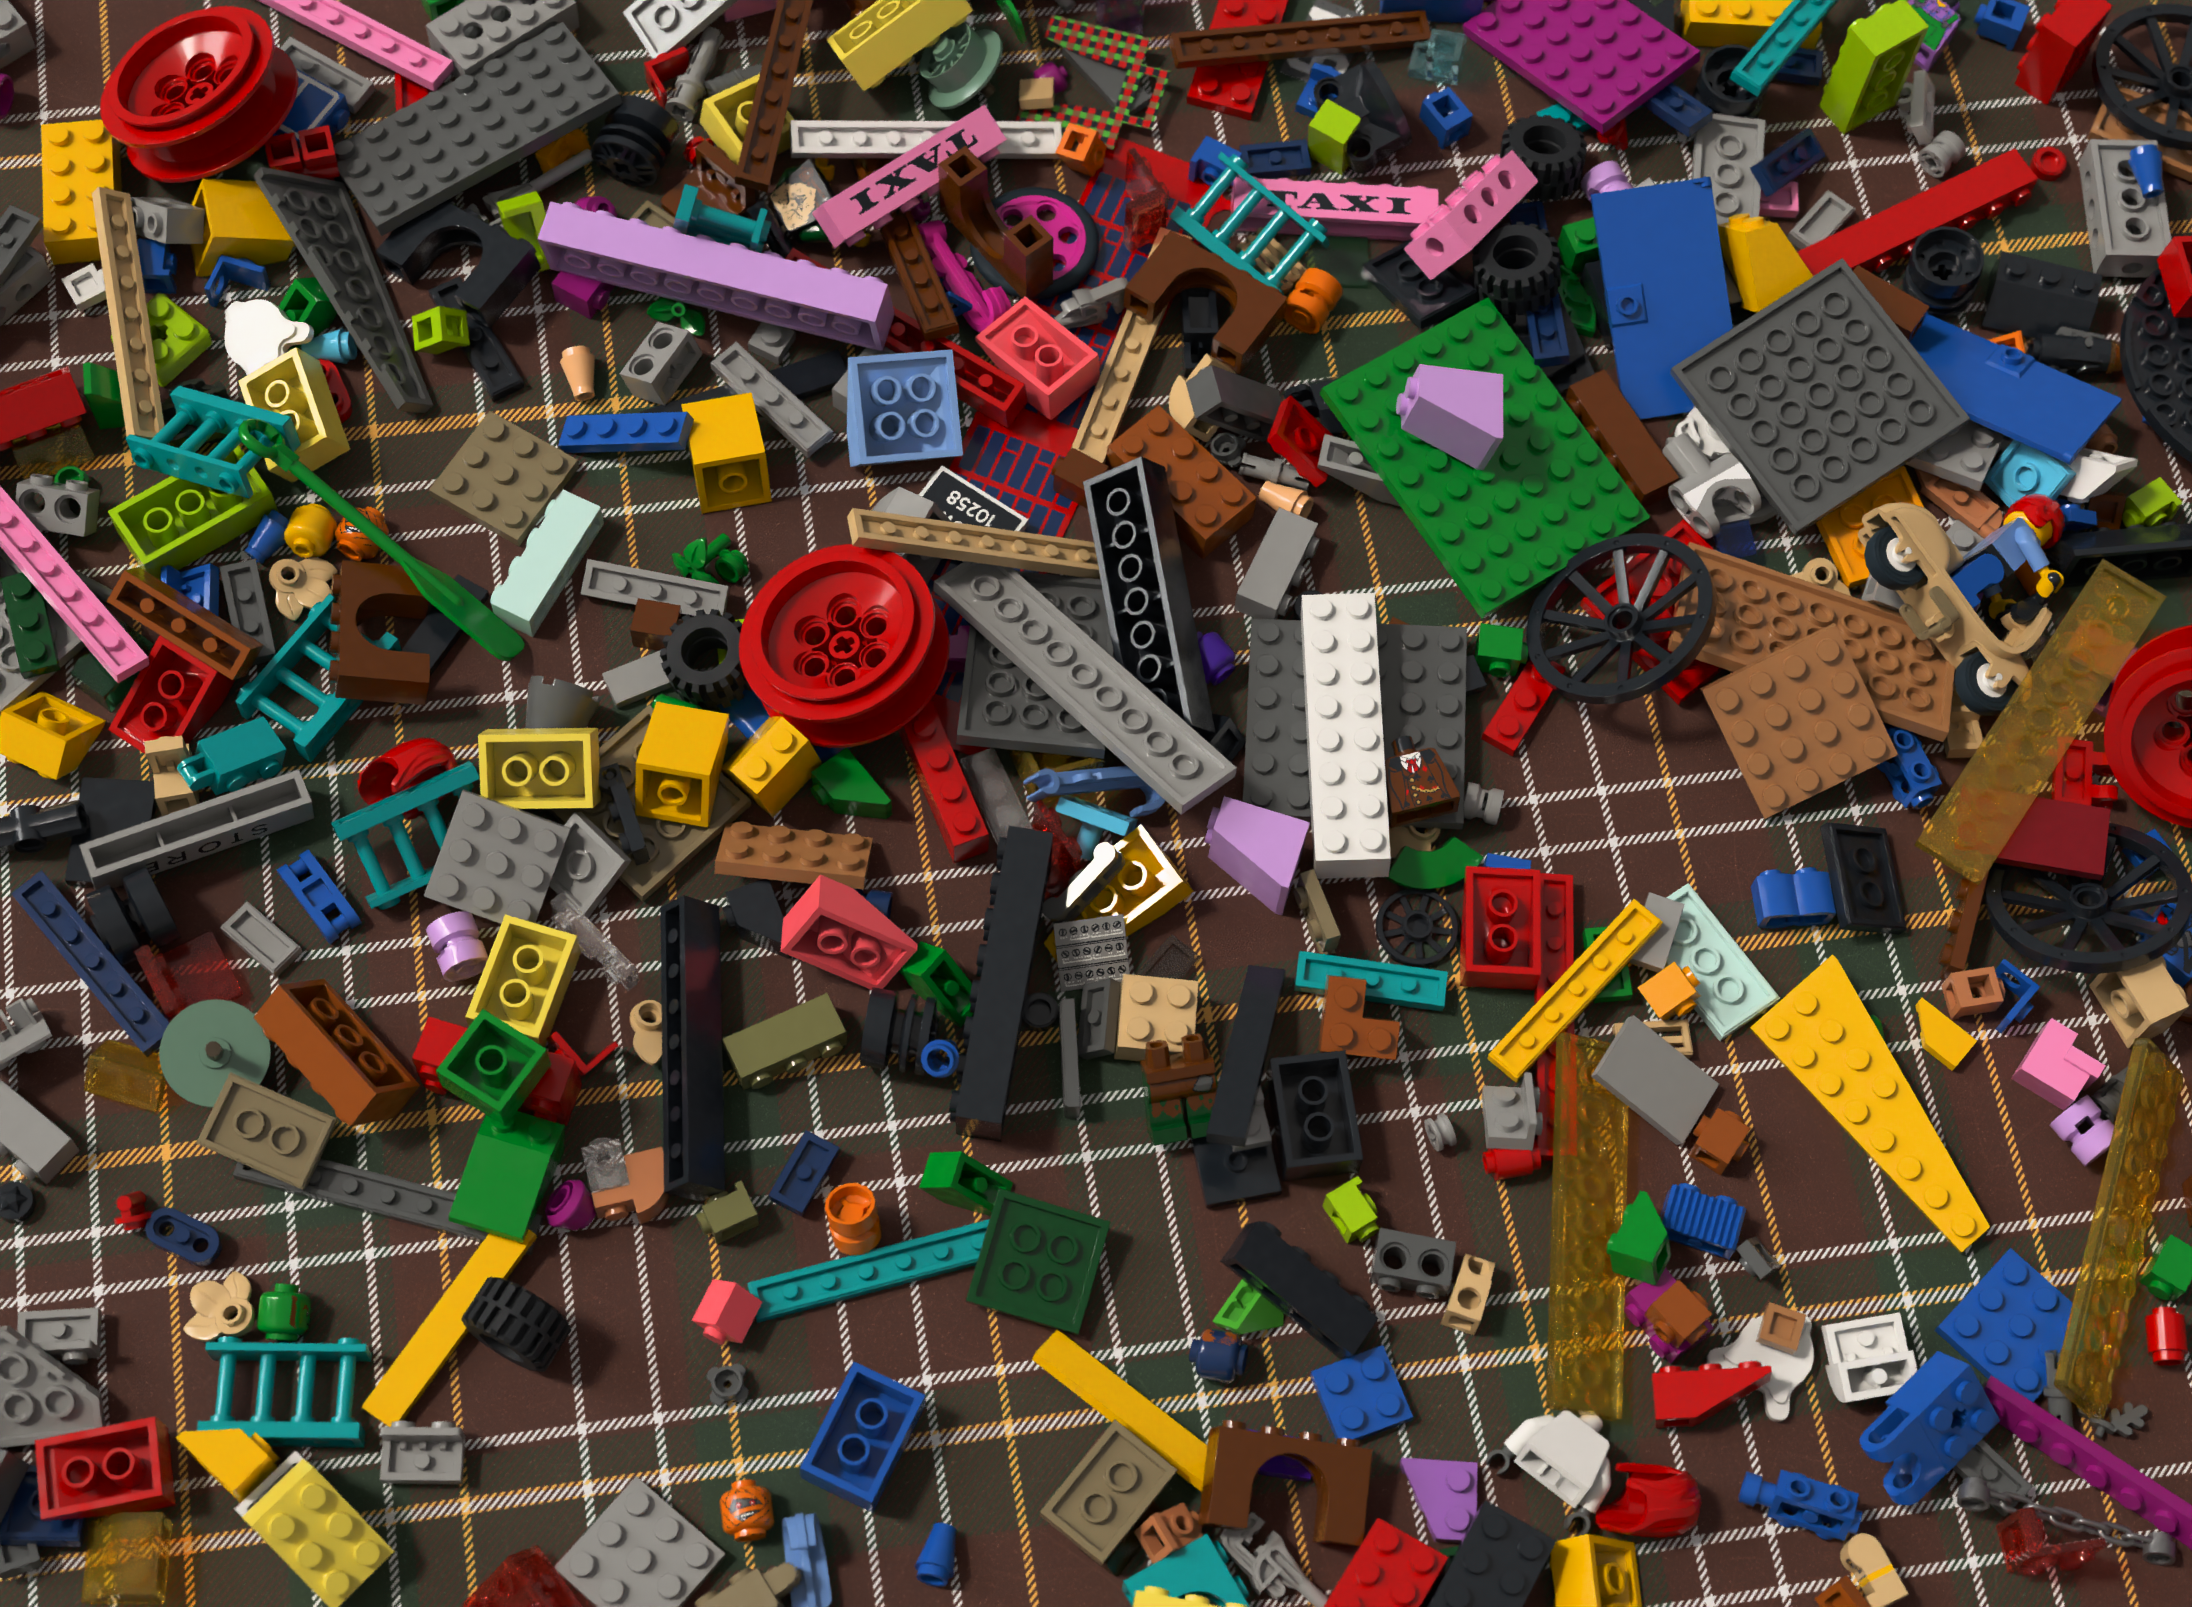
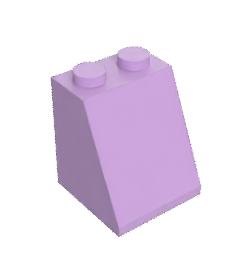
(1454, 411)
(1257, 849)

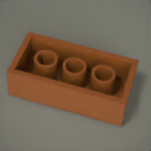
(1204, 495)
(336, 1052)

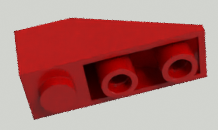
(1696, 1395)

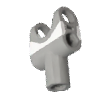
(1707, 483)

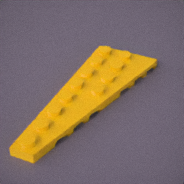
(1845, 1064)

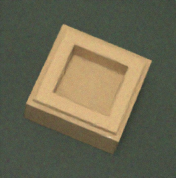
(1036, 93)

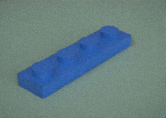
(626, 432)

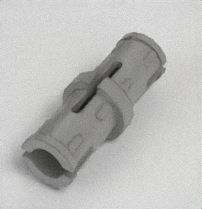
(1272, 471)

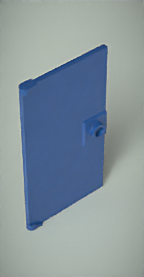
(1660, 286)
(2014, 391)

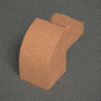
(643, 1194)

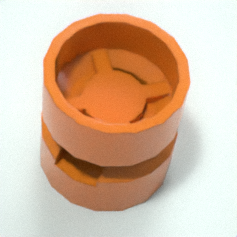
(1312, 300)
(853, 1219)

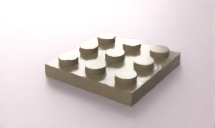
(504, 478)

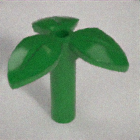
(665, 310)
(699, 555)

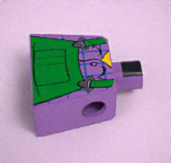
(1942, 24)

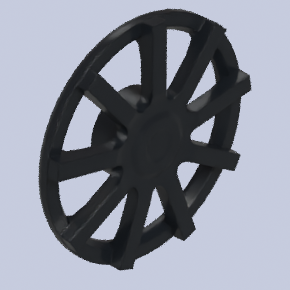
(1416, 928)

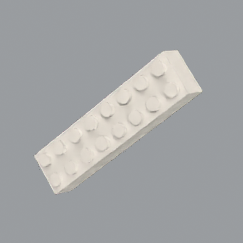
(1345, 736)

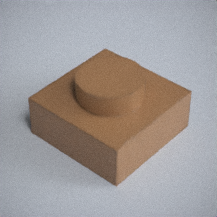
(1781, 1328)

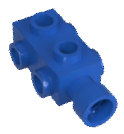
(1910, 770)
(1808, 1500)

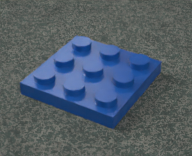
(2009, 1325)

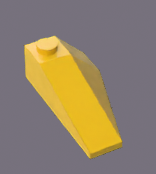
(1141, 890)

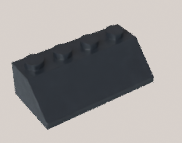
(2137, 550)

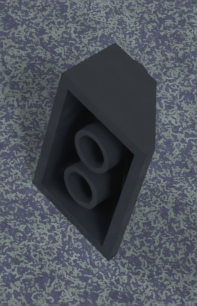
(2038, 297)

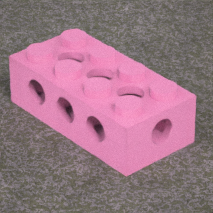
(1469, 213)

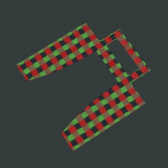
(1112, 48)

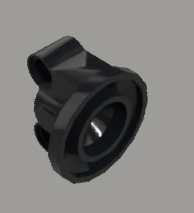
(1382, 123)

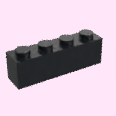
(1299, 1288)

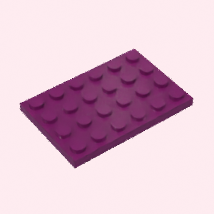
(1585, 53)

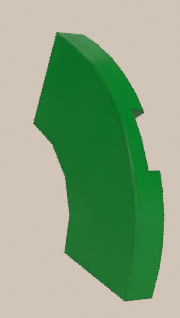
(1577, 303)
(1432, 869)

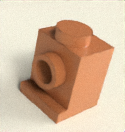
(1982, 982)
(1175, 1528)

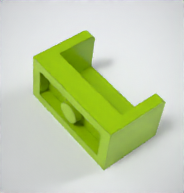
(1329, 135)
(523, 219)

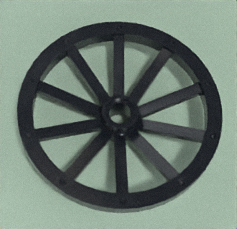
(2170, 82)
(1624, 625)
(2091, 907)

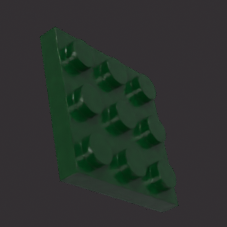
(1038, 1261)

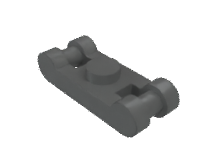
(1085, 885)

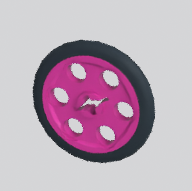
(1069, 218)

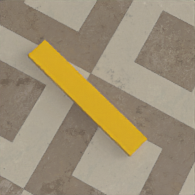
(1574, 990)
(441, 1330)
(1124, 1404)

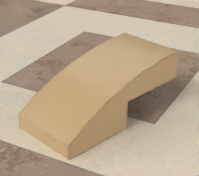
(1964, 730)

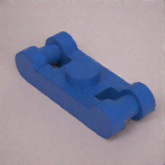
(318, 896)

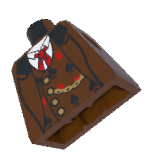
(1417, 784)

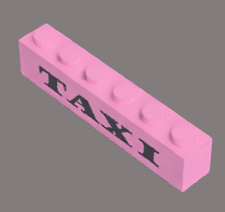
(905, 179)
(1342, 208)

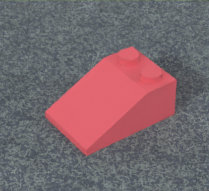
(1041, 355)
(845, 935)

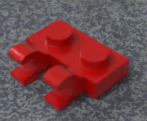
(2074, 777)

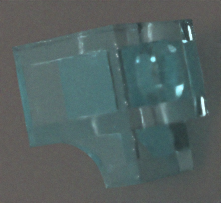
(1439, 57)

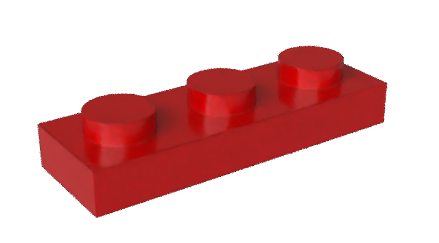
(1519, 709)

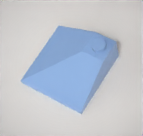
(902, 408)

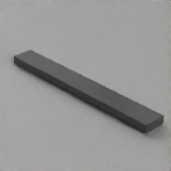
(377, 1196)

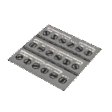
(1091, 951)

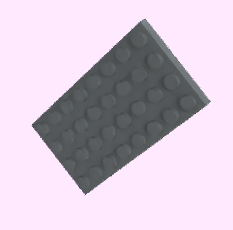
(473, 127)

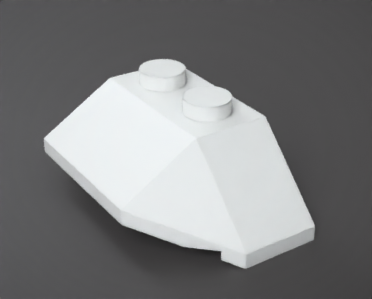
(2094, 473)

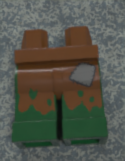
(1174, 1078)

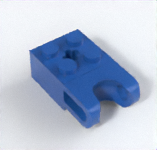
(1929, 1427)

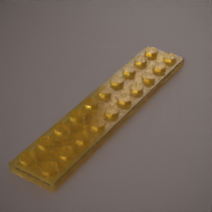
(2040, 722)
(1586, 1211)
(2118, 1229)

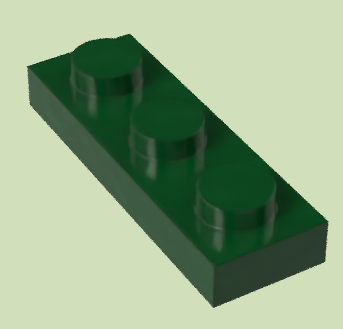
(30, 627)

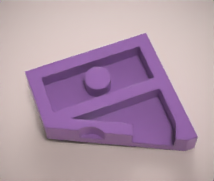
(1444, 1494)

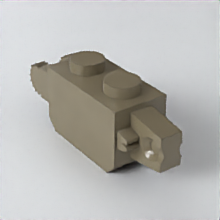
(755, 1588)

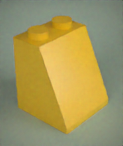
(238, 225)
(1760, 260)
(727, 453)
(680, 764)
(772, 764)

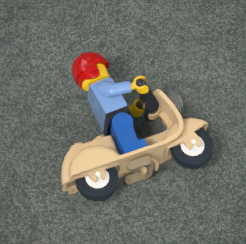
(1940, 589)

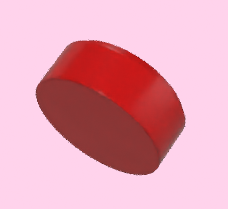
(2048, 163)

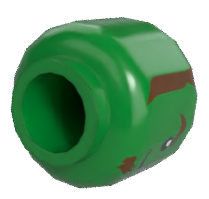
(284, 1313)

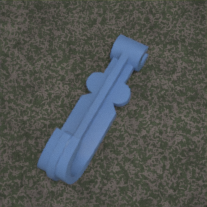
(1093, 780)
(806, 1550)

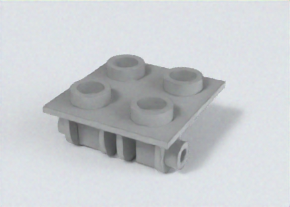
(27, 1033)

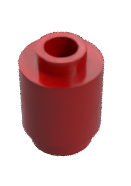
(1511, 1163)
(2166, 1336)

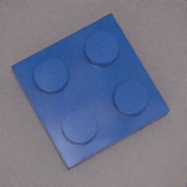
(1361, 1395)

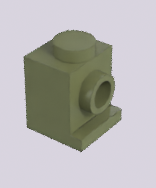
(728, 1214)

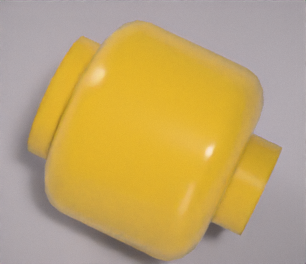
(310, 530)

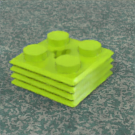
(183, 335)

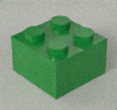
(493, 1067)

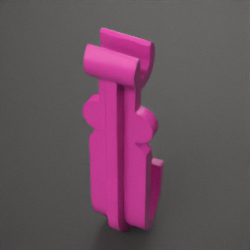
(987, 304)

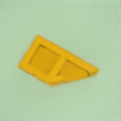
(1942, 1036)

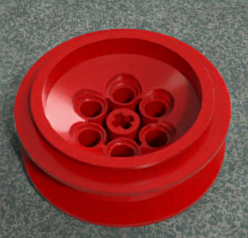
(199, 94)
(866, 679)
(2141, 749)

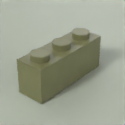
(785, 1042)

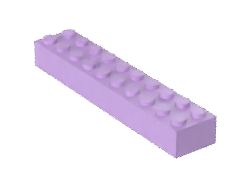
(717, 275)

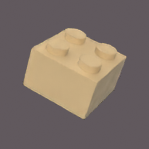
(2140, 1000)
(1154, 1011)

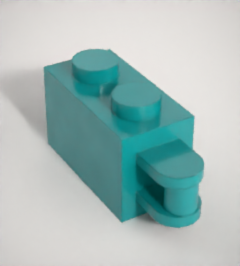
(234, 758)

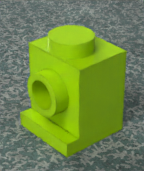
(440, 330)
(2151, 505)
(1352, 1211)

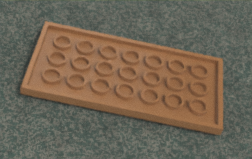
(1770, 610)

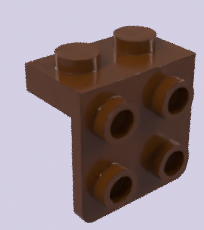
(715, 182)

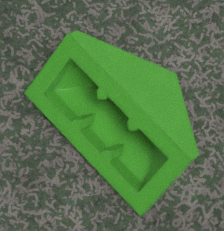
(1248, 1312)

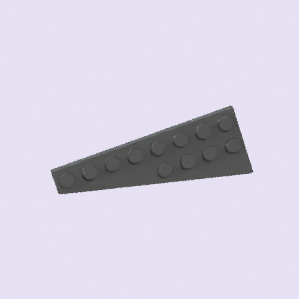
(337, 252)

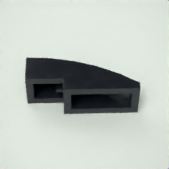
(1198, 326)

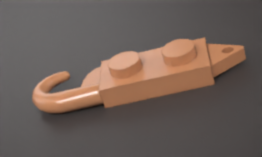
(1962, 503)

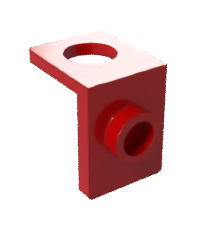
(664, 68)
(564, 1049)

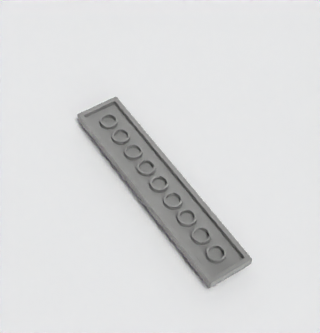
(1087, 682)

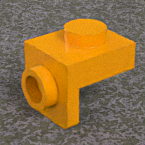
(561, 149)

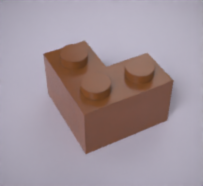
(1345, 1026)

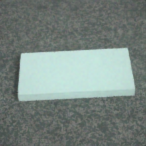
(1730, 983)

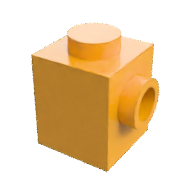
(1671, 991)

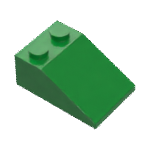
(508, 1175)

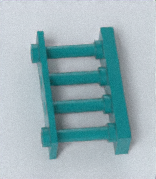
(724, 227)
(1218, 240)
(211, 416)
(332, 712)
(390, 814)
(302, 1429)

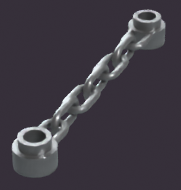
(2157, 1547)

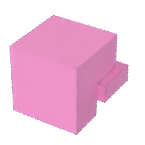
(2055, 1067)

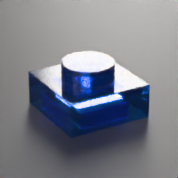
(1736, 540)

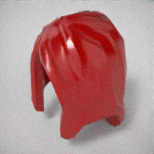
(403, 768)
(1654, 1502)

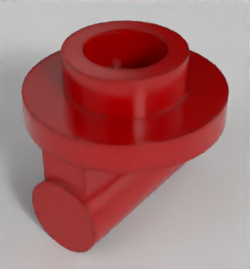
(1616, 136)
(132, 1211)

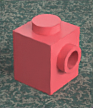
(726, 1312)

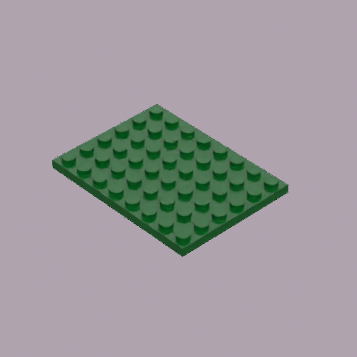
(1540, 492)

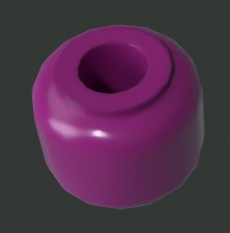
(1058, 73)

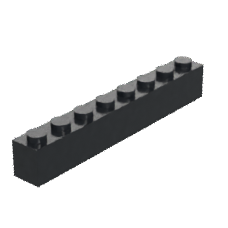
(692, 1049)

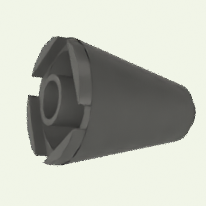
(559, 704)

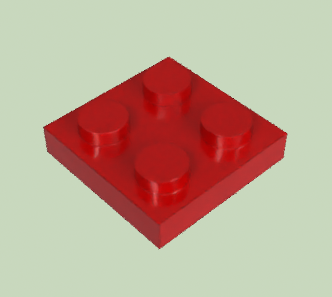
(1299, 439)

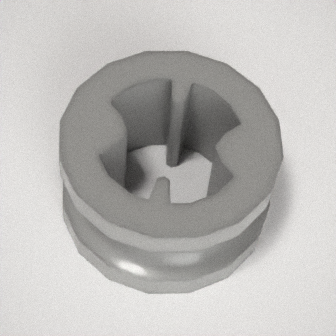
(1440, 1132)

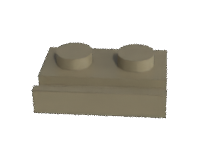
(1317, 913)

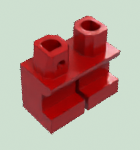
(313, 158)

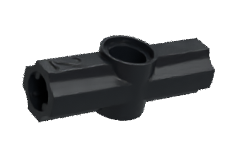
(33, 826)

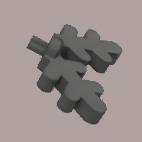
(2118, 1423)

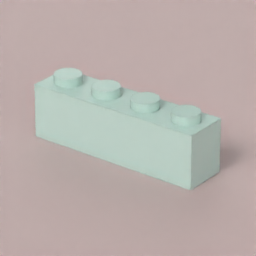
(547, 562)

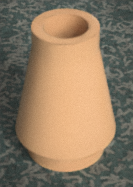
(579, 371)
(1287, 498)

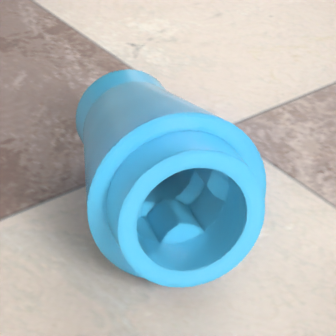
(333, 346)

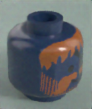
(1219, 1355)

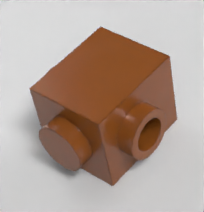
(1720, 1140)
(1679, 1315)

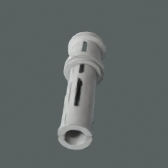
(691, 85)

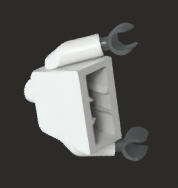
(1564, 1457)

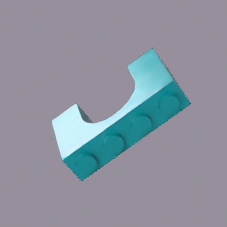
(1192, 1571)

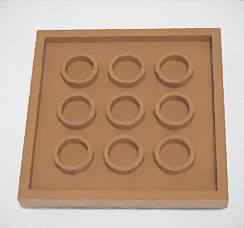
(1799, 721)

